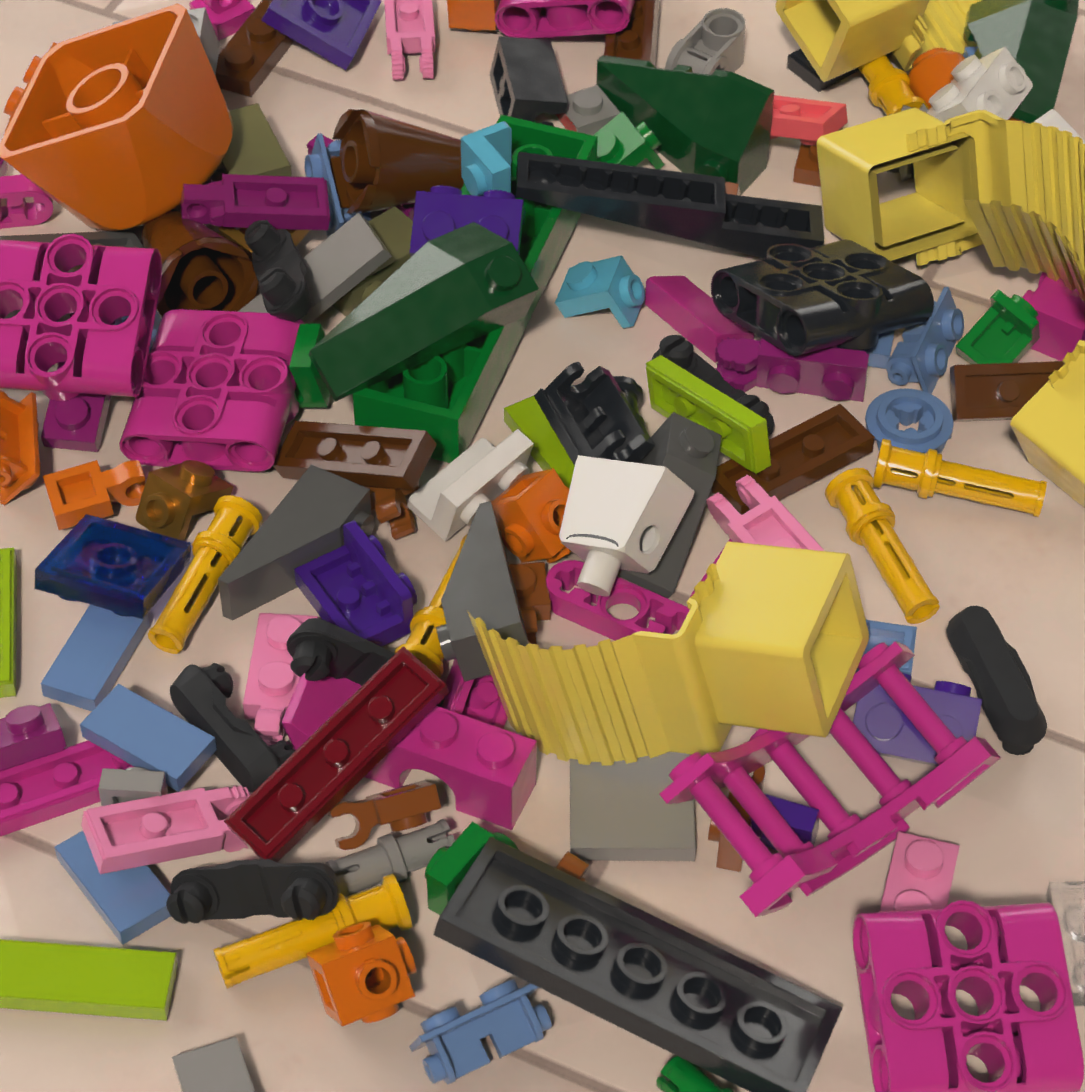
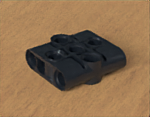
(821, 297)

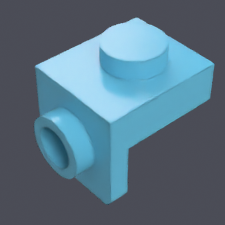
(487, 159)
(602, 286)

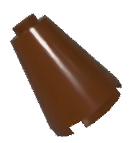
(389, 161)
(199, 266)

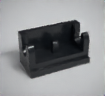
(527, 79)
(593, 416)

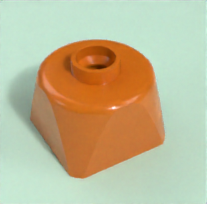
(122, 121)

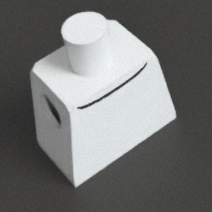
(620, 518)

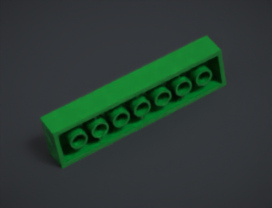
(455, 388)

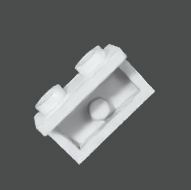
(986, 83)
(471, 479)

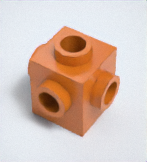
(532, 516)
(363, 973)

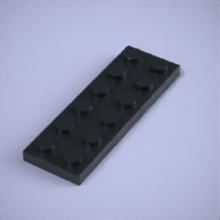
(638, 971)

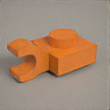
(90, 491)

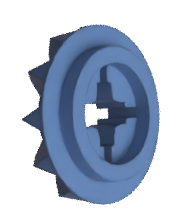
(909, 407)

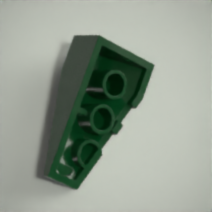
(1037, 38)
(702, 120)
(428, 306)

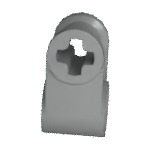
(712, 44)

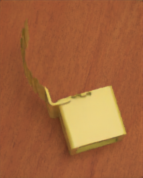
(854, 32)
(952, 162)
(1054, 419)
(760, 648)

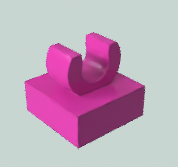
(225, 15)

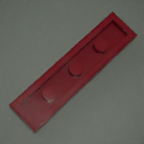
(337, 756)

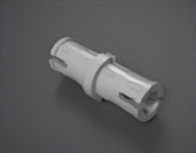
(390, 856)

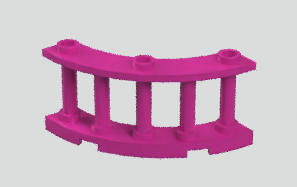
(849, 838)

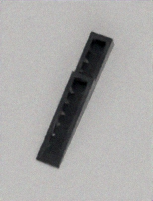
(668, 203)

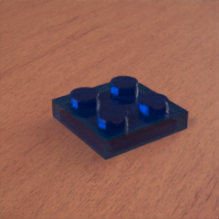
(113, 566)

